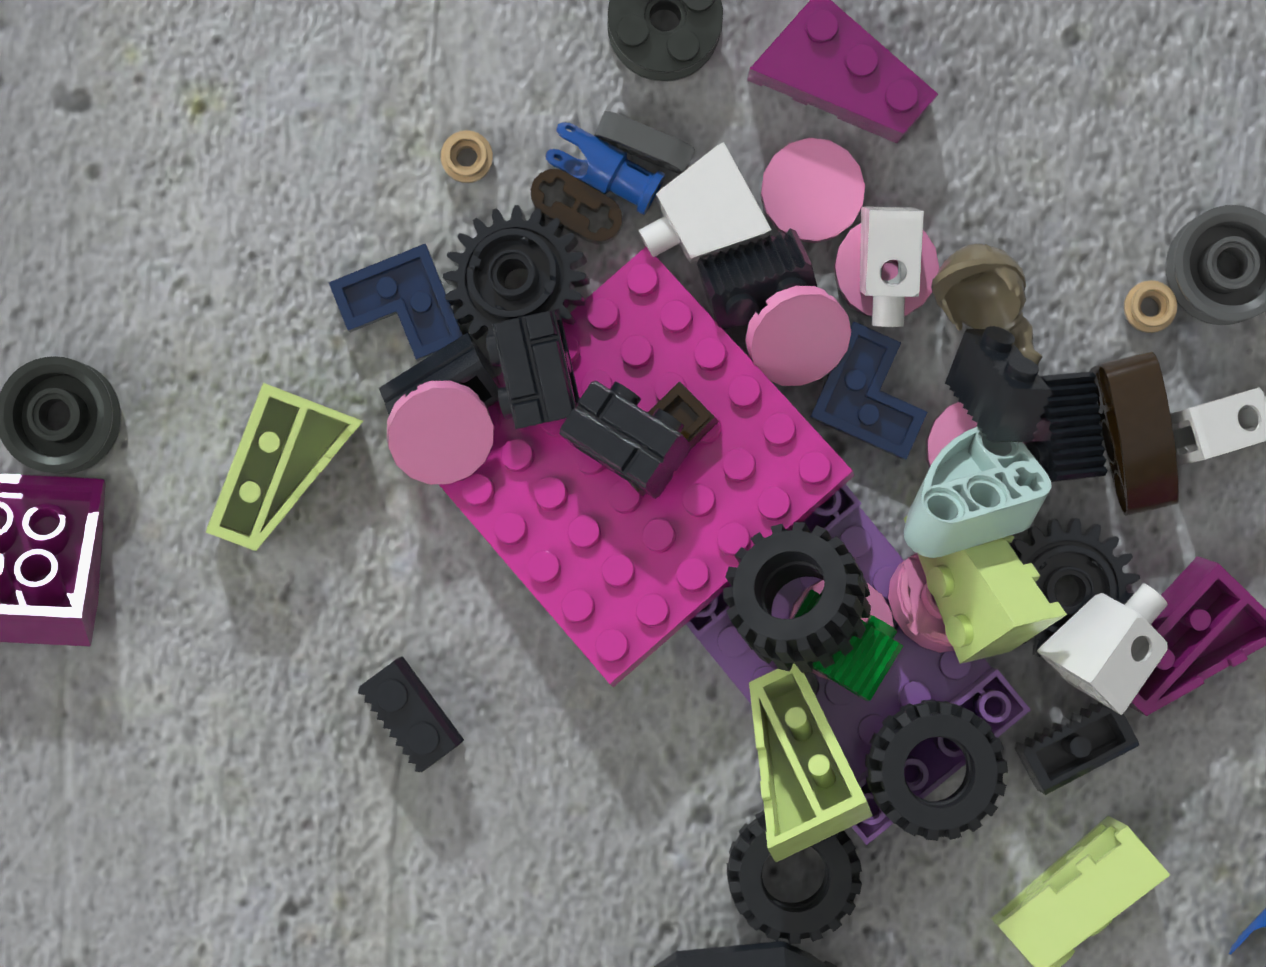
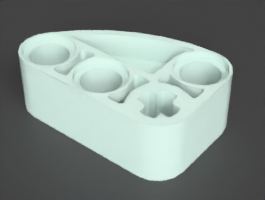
(975, 495)

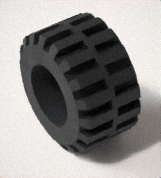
(775, 563)
(969, 802)
(797, 919)

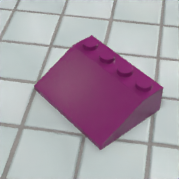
(50, 558)

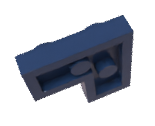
(405, 287)
(854, 401)

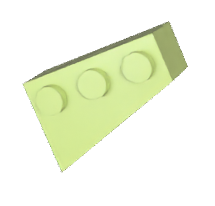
(275, 463)
(988, 599)
(802, 768)
(1080, 894)

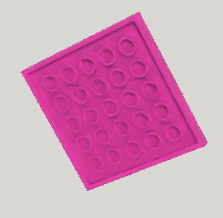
(594, 550)

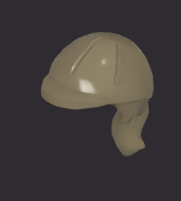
(984, 290)

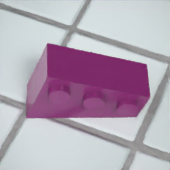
(844, 71)
(1206, 627)

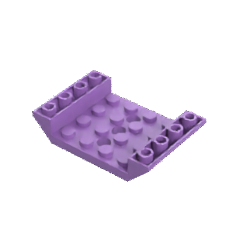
(912, 677)

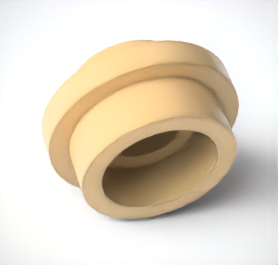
(466, 140)
(1166, 306)

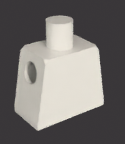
(706, 210)
(887, 236)
(1219, 426)
(1109, 647)

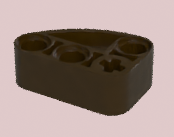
(1137, 432)

